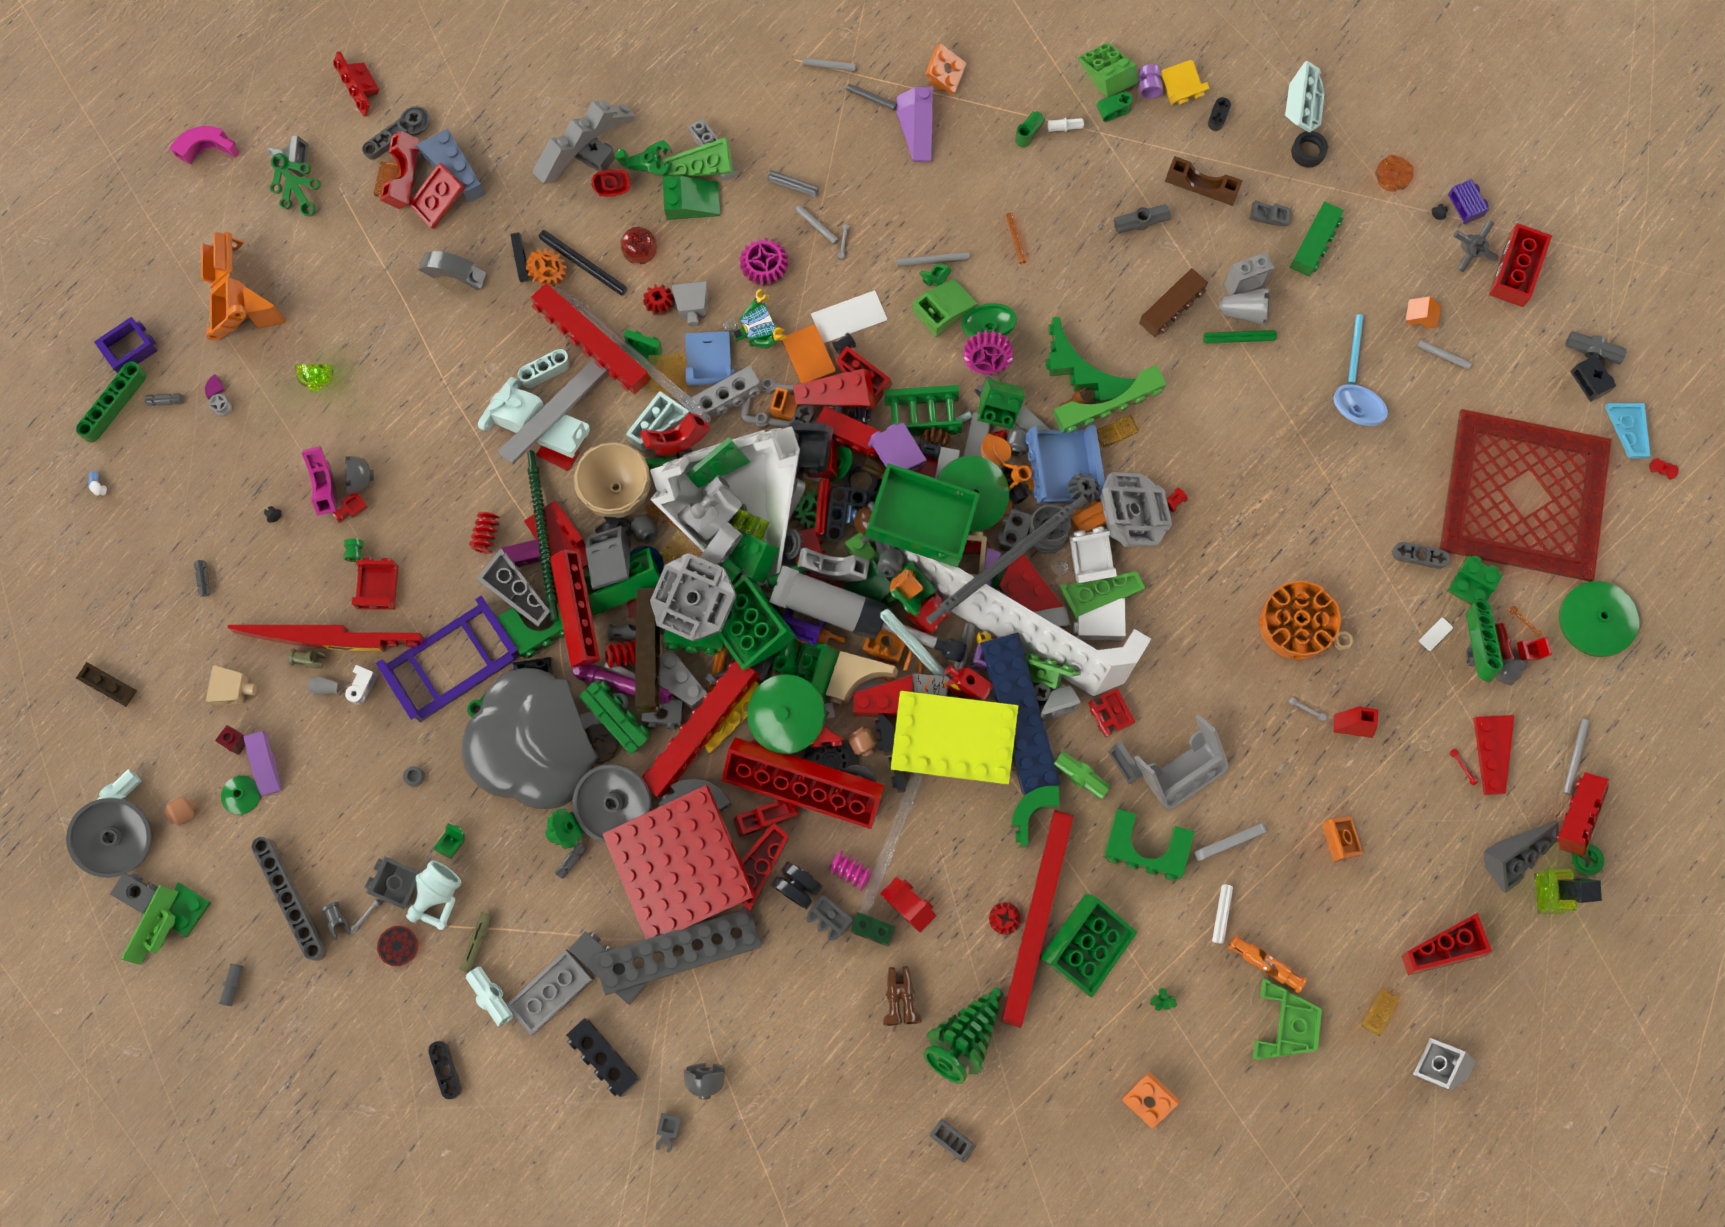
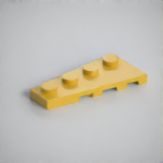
(736, 717)

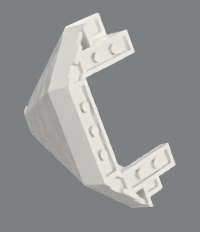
(762, 485)

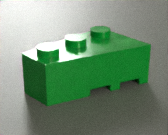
(754, 556)

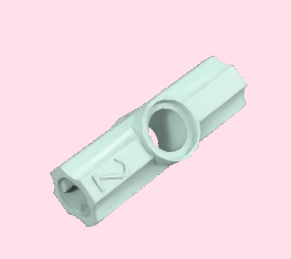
(121, 786)
(489, 996)

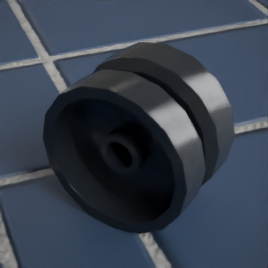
(798, 883)

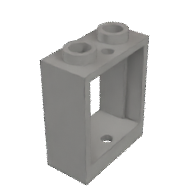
(1247, 276)

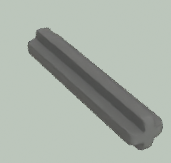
(793, 183)

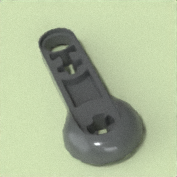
(403, 124)

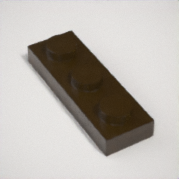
(106, 684)

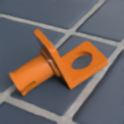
(906, 584)

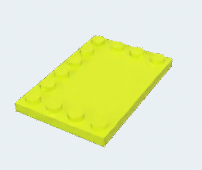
(954, 737)

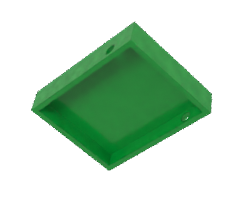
(922, 515)

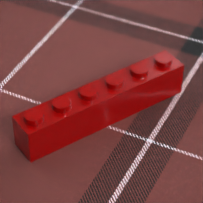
(575, 608)

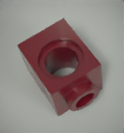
(231, 739)

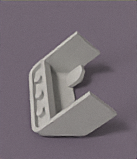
(1190, 770)

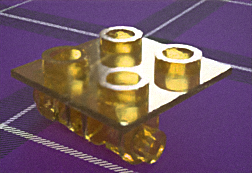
(672, 367)
(679, 546)

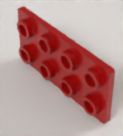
(561, 532)

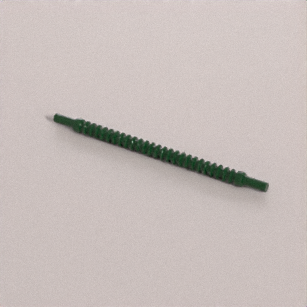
(533, 472)

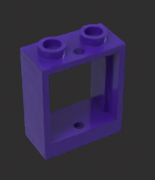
(117, 333)
(803, 630)

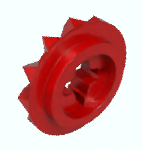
(996, 922)

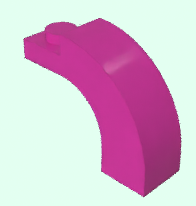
(200, 138)
(323, 485)

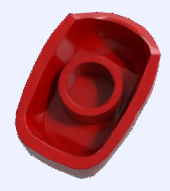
(611, 182)

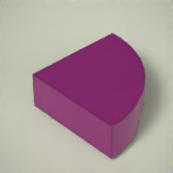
(213, 386)

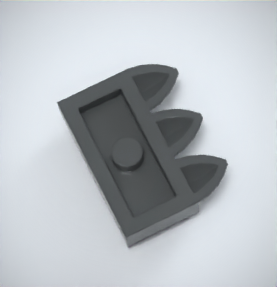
(830, 916)

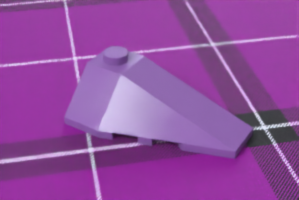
(915, 116)

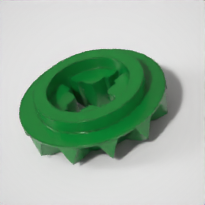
(1593, 867)

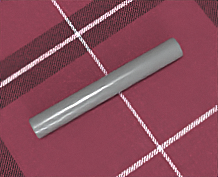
(829, 64)
(816, 224)
(1443, 354)

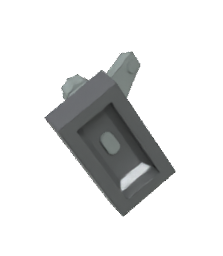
(296, 152)

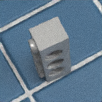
(729, 386)

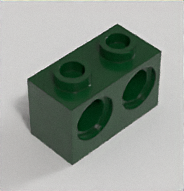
(872, 929)

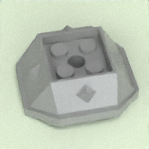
(1135, 510)
(673, 596)

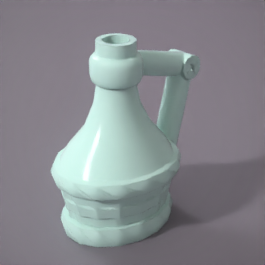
(434, 887)

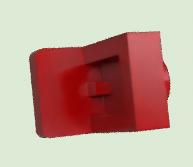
(1534, 649)

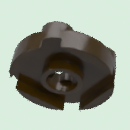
(610, 743)

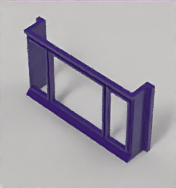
(468, 684)

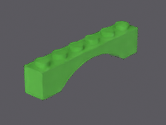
(1074, 414)

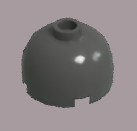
(357, 475)
(704, 1080)

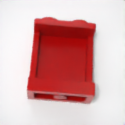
(376, 584)

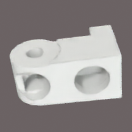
(361, 685)

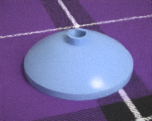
(1360, 405)

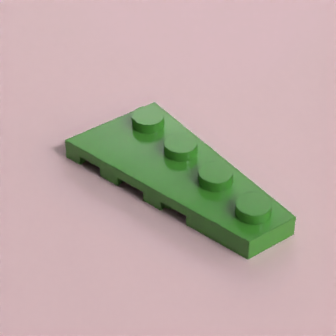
(701, 161)
(1094, 594)

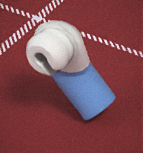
(94, 484)

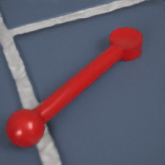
(1454, 753)

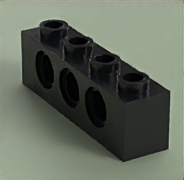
(627, 1078)

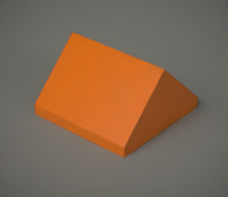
(260, 310)
(1342, 838)

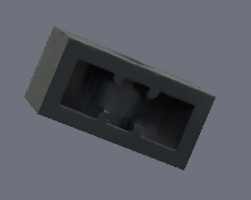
(1593, 378)
(1580, 890)

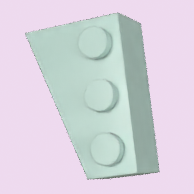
(659, 415)

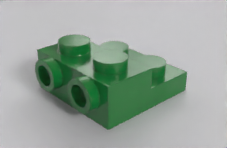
(1475, 580)

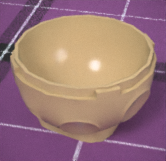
(609, 467)

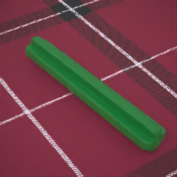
(1239, 336)

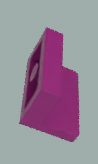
(524, 553)

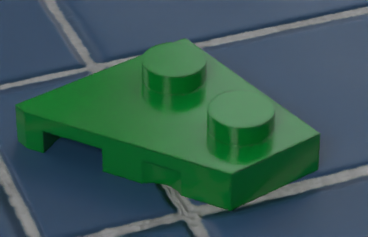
(187, 909)

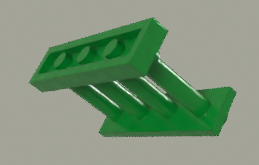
(927, 395)

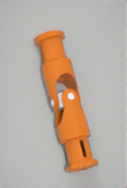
(1264, 961)

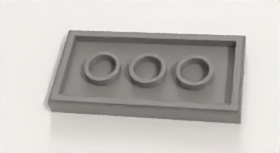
(549, 992)

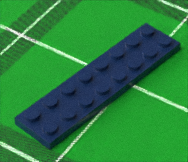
(1014, 686)

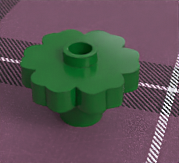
(563, 829)

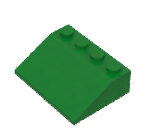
(753, 626)
(1088, 944)

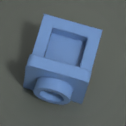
(850, 514)

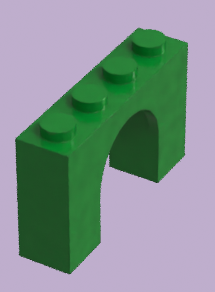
(528, 640)
(1120, 848)

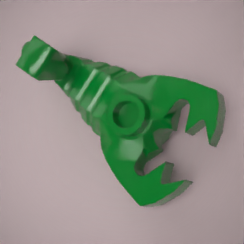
(647, 160)

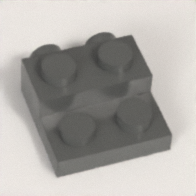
(392, 882)

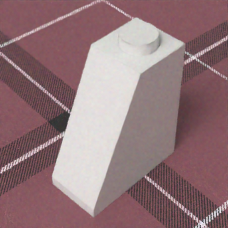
(1102, 623)

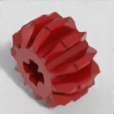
(655, 294)

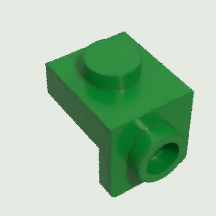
(936, 275)
(450, 841)

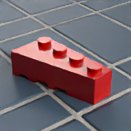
(1583, 814)

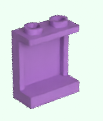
(898, 448)

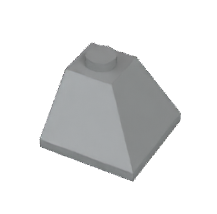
(1060, 702)
(1444, 1065)

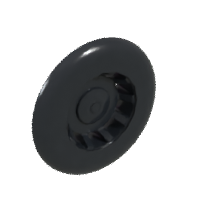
(832, 758)

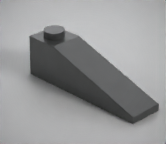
(1512, 856)

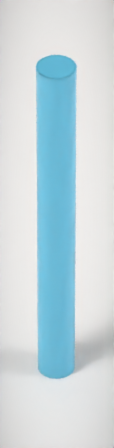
(1355, 349)

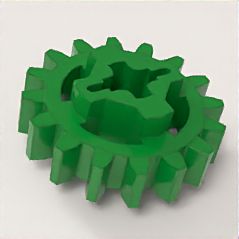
(810, 502)

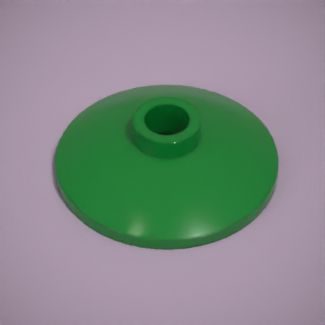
(844, 462)
(246, 801)

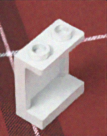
(1092, 555)

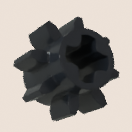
(860, 414)

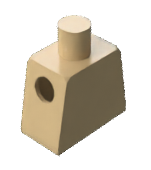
(228, 687)

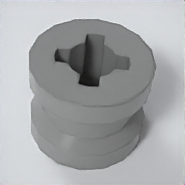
(216, 402)

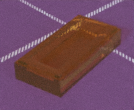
(386, 172)

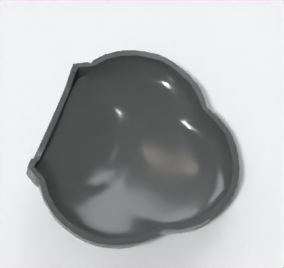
(528, 740)

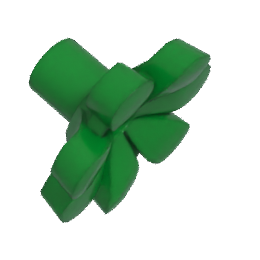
(1163, 1000)

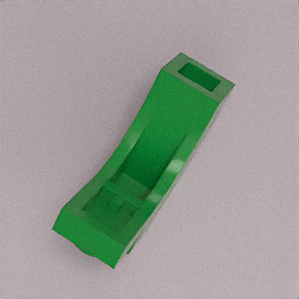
(1040, 798)

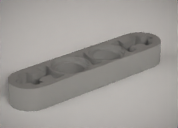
(1230, 842)

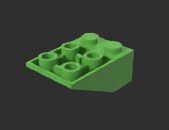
(1109, 69)
(943, 306)

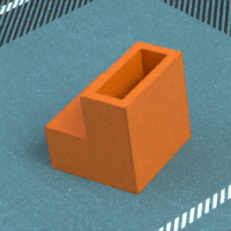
(1423, 311)
(783, 405)

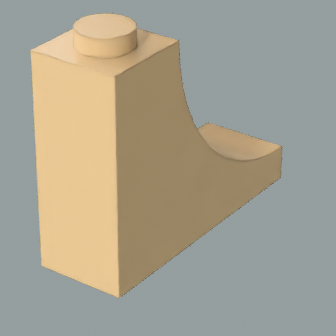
(851, 673)

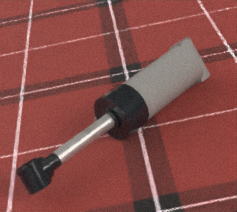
(847, 610)

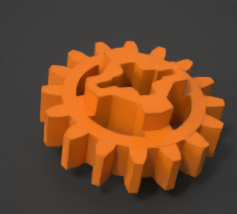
(546, 267)

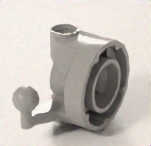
(712, 510)

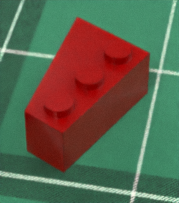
(851, 361)
(881, 699)

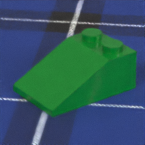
(690, 198)

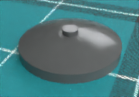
(609, 798)
(109, 837)

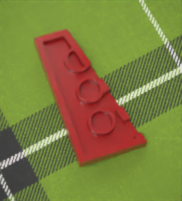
(1494, 749)

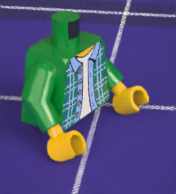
(758, 325)

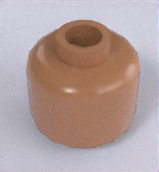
(862, 741)
(180, 811)

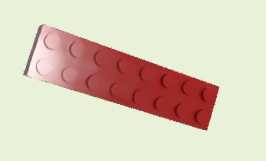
(803, 783)

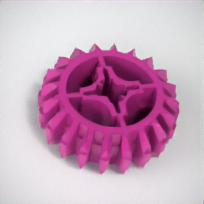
(776, 256)
(988, 353)

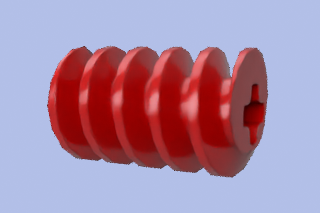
(483, 532)
(619, 653)

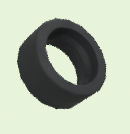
(1313, 137)
(856, 467)

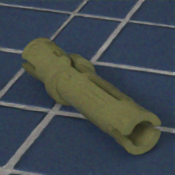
(476, 942)

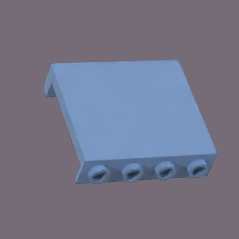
(1058, 458)

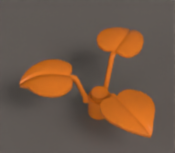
(998, 451)

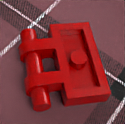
(1116, 710)

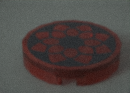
(397, 946)

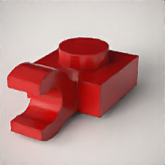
(352, 505)

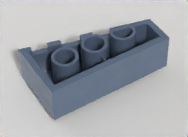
(444, 149)

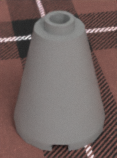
(1247, 306)

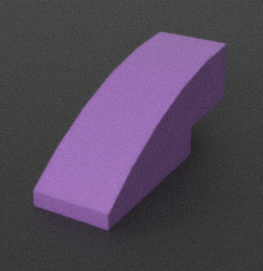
(262, 763)

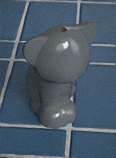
(1510, 671)

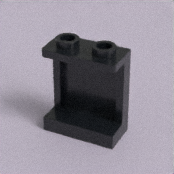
(814, 446)

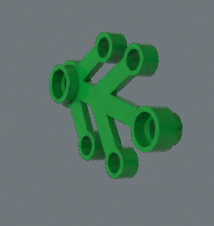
(292, 182)

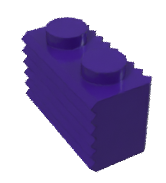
(1468, 201)

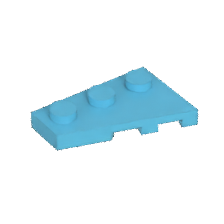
(1631, 428)

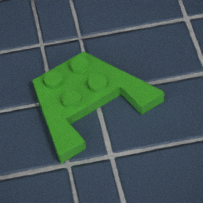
(1297, 1024)

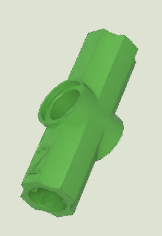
(1082, 775)

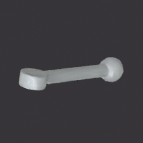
(841, 255)
(1321, 717)
(354, 928)

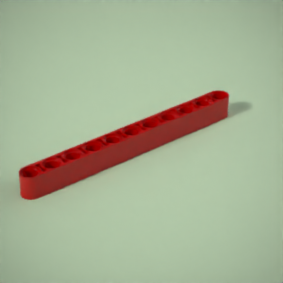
(1037, 919)

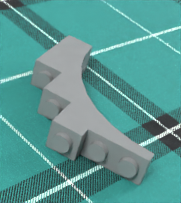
(561, 150)

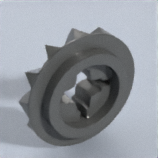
(795, 537)

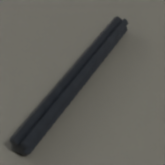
(582, 262)

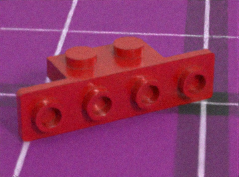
(357, 80)

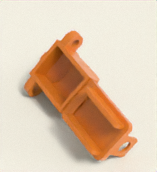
(227, 296)

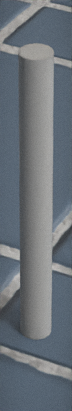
(933, 259)
(1576, 756)

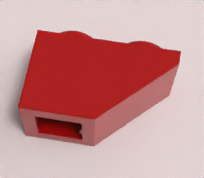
(1356, 722)

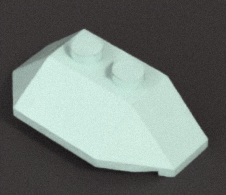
(1306, 98)

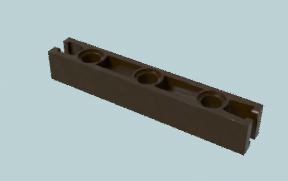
(647, 654)

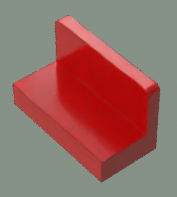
(557, 458)

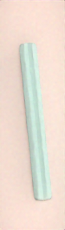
(912, 643)

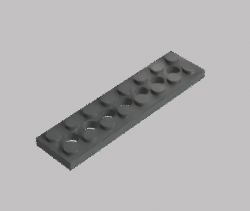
(671, 964)

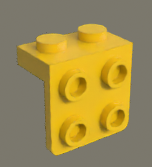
(1183, 83)

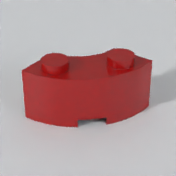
(908, 904)

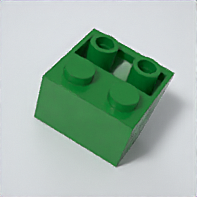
(1000, 403)

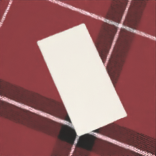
(849, 316)

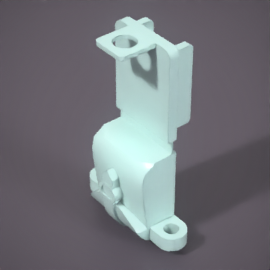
(514, 408)

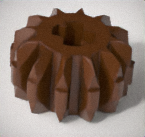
(936, 436)

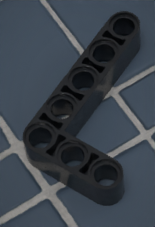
(841, 504)

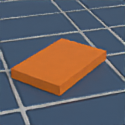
(808, 354)

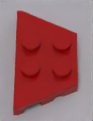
(1027, 587)

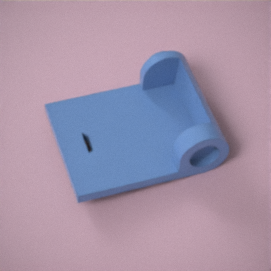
(707, 358)

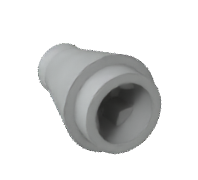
(320, 685)

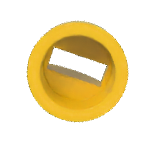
(983, 637)

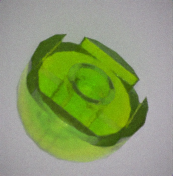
(314, 375)

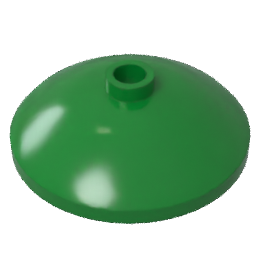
(989, 318)

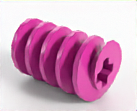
(851, 871)

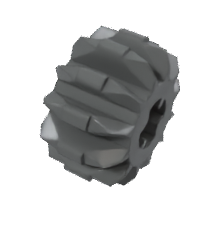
(1084, 486)

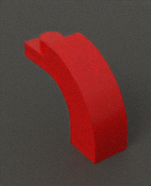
(678, 439)

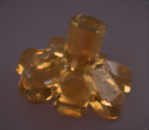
(656, 513)

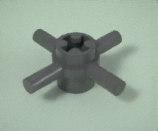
(1475, 245)

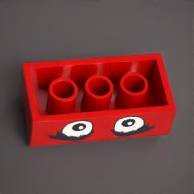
(1520, 265)

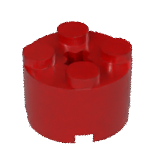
(927, 607)

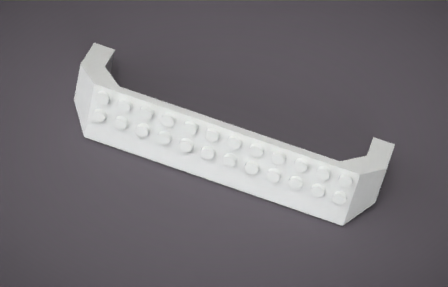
(1003, 616)

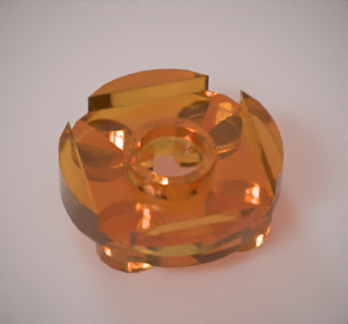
(1401, 166)

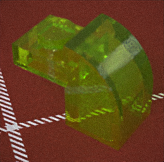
(750, 523)

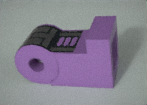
(977, 660)

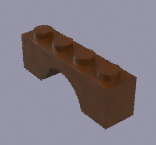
(1218, 188)

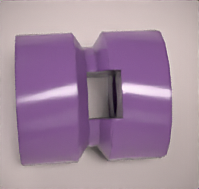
(1150, 81)

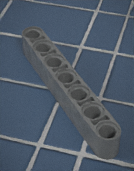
(296, 904)

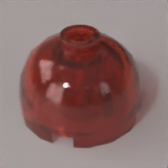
(638, 245)

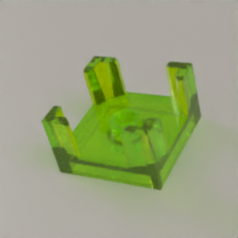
(1548, 891)

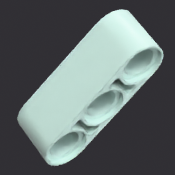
(550, 361)

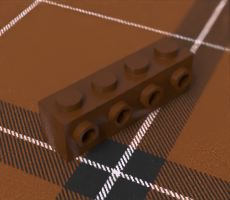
(1173, 302)

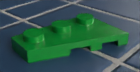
(719, 462)

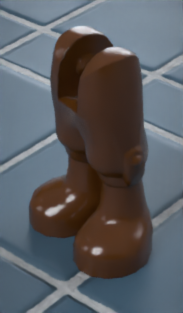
(898, 991)

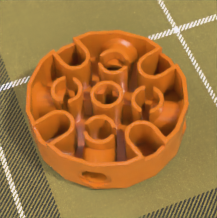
(1312, 607)

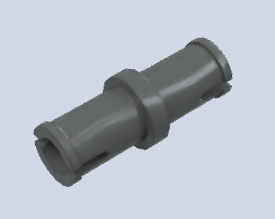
(231, 985)

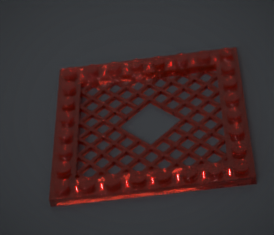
(1590, 514)

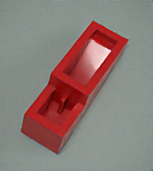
(764, 817)

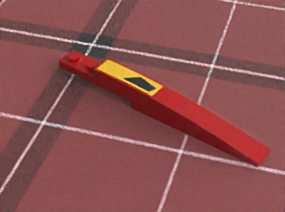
(328, 637)

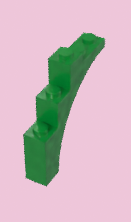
(1065, 361)

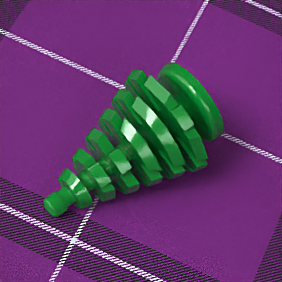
(963, 1039)

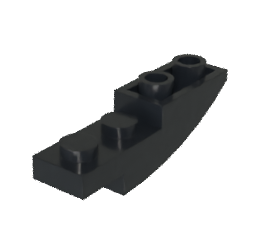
(886, 745)

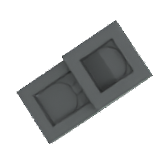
(1268, 214)

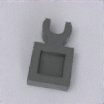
(668, 1128)

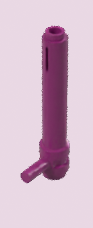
(614, 680)

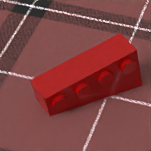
(840, 390)
(761, 860)
(1453, 946)

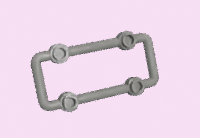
(761, 419)

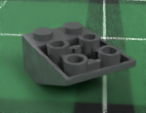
(608, 557)

